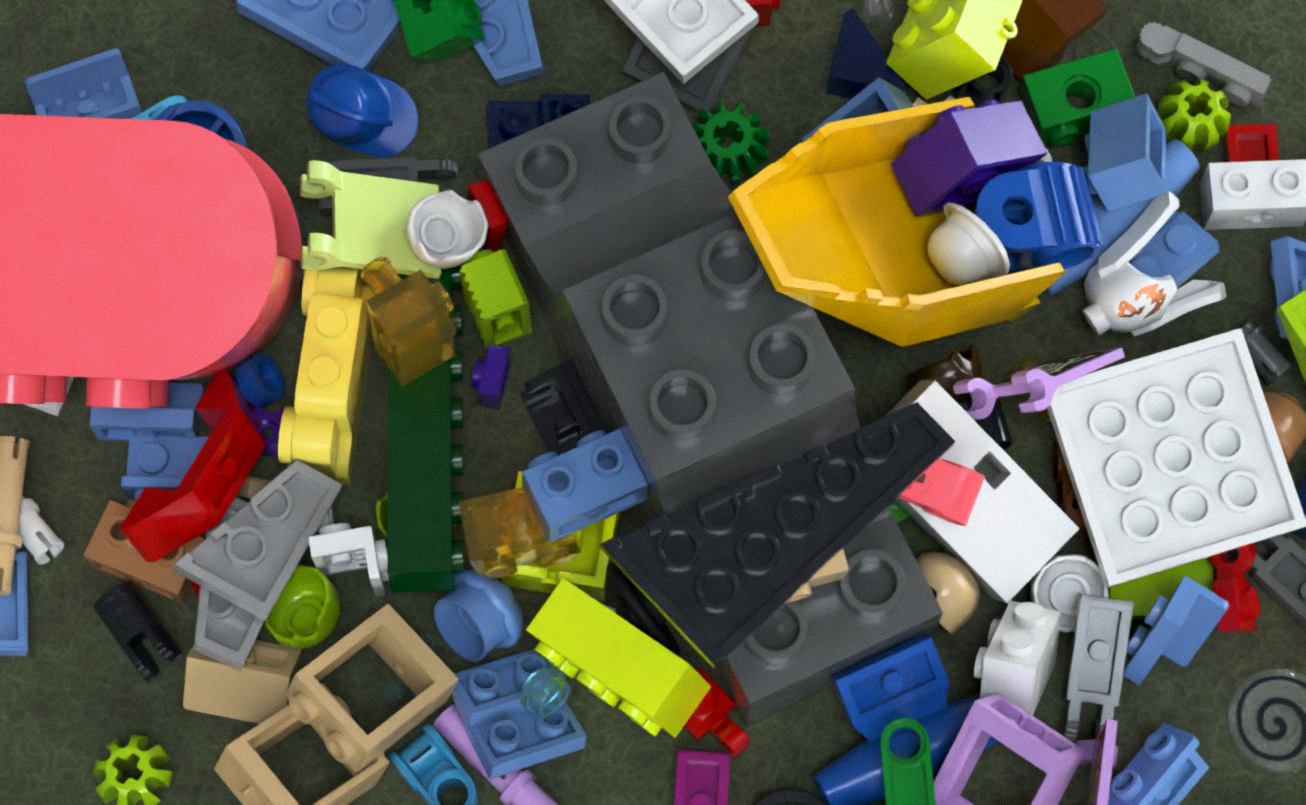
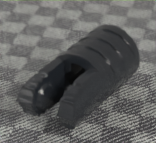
(131, 622)

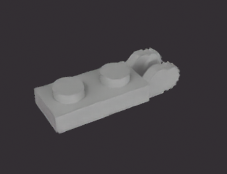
(1198, 60)

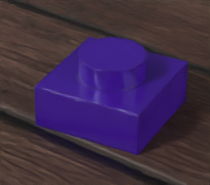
(491, 376)

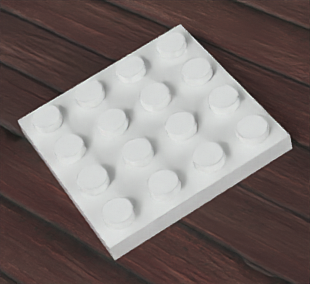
(1174, 458)

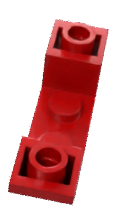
(171, 518)

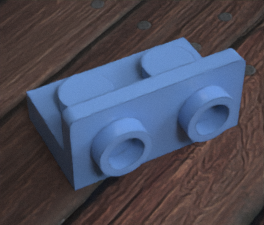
(158, 462)

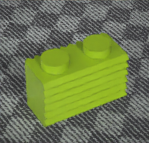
(495, 298)

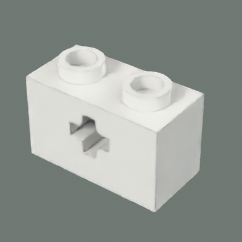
(1253, 194)

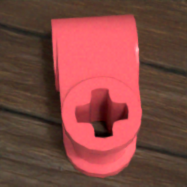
(946, 491)

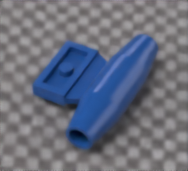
(884, 688)

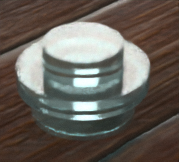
(545, 691)

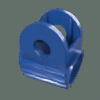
(1041, 215)

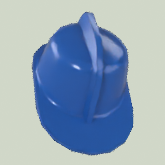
(362, 110)

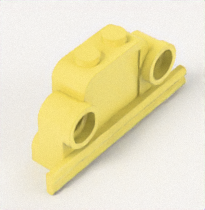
(330, 374)

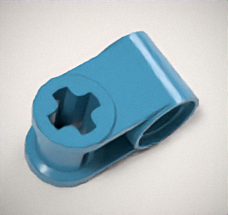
(432, 768)

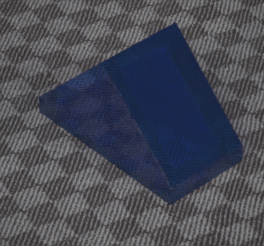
(858, 60)

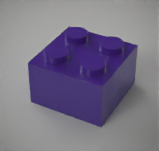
(965, 153)

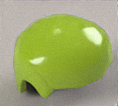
(305, 610)

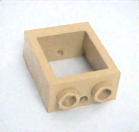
(405, 655)
(256, 783)

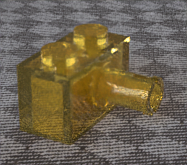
(408, 320)
(506, 534)

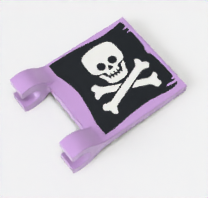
(1039, 380)

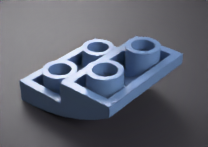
(499, 726)

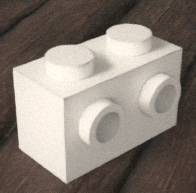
(1019, 654)

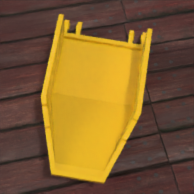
(850, 244)

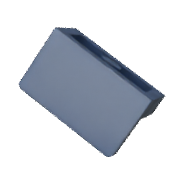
(175, 420)

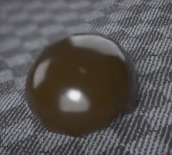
(948, 372)

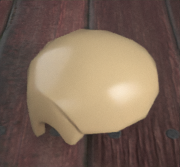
(954, 586)

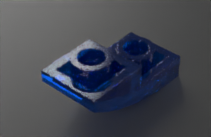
(514, 118)

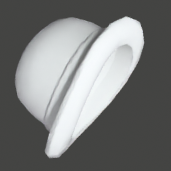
(966, 248)

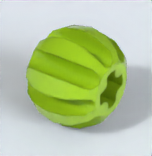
(1211, 116)
(133, 756)

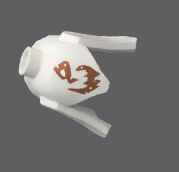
(1134, 302)

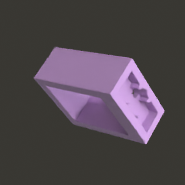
(1020, 733)

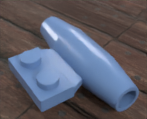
(1174, 250)

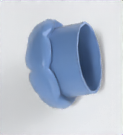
(478, 616)

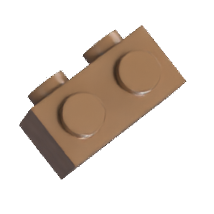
(116, 556)

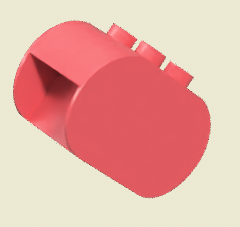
(135, 257)

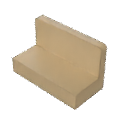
(243, 695)

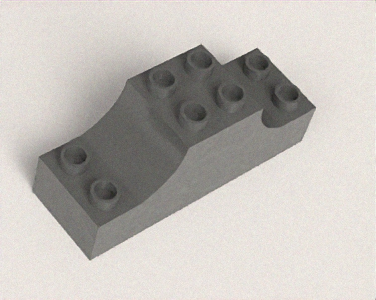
(697, 360)

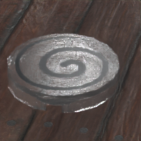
(1270, 721)

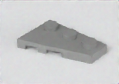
(264, 541)

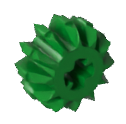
(742, 153)

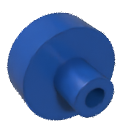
(260, 380)

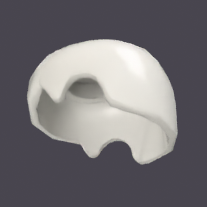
(446, 229)
(1061, 581)

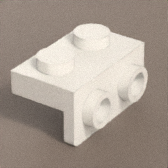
(347, 549)

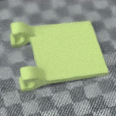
(366, 220)

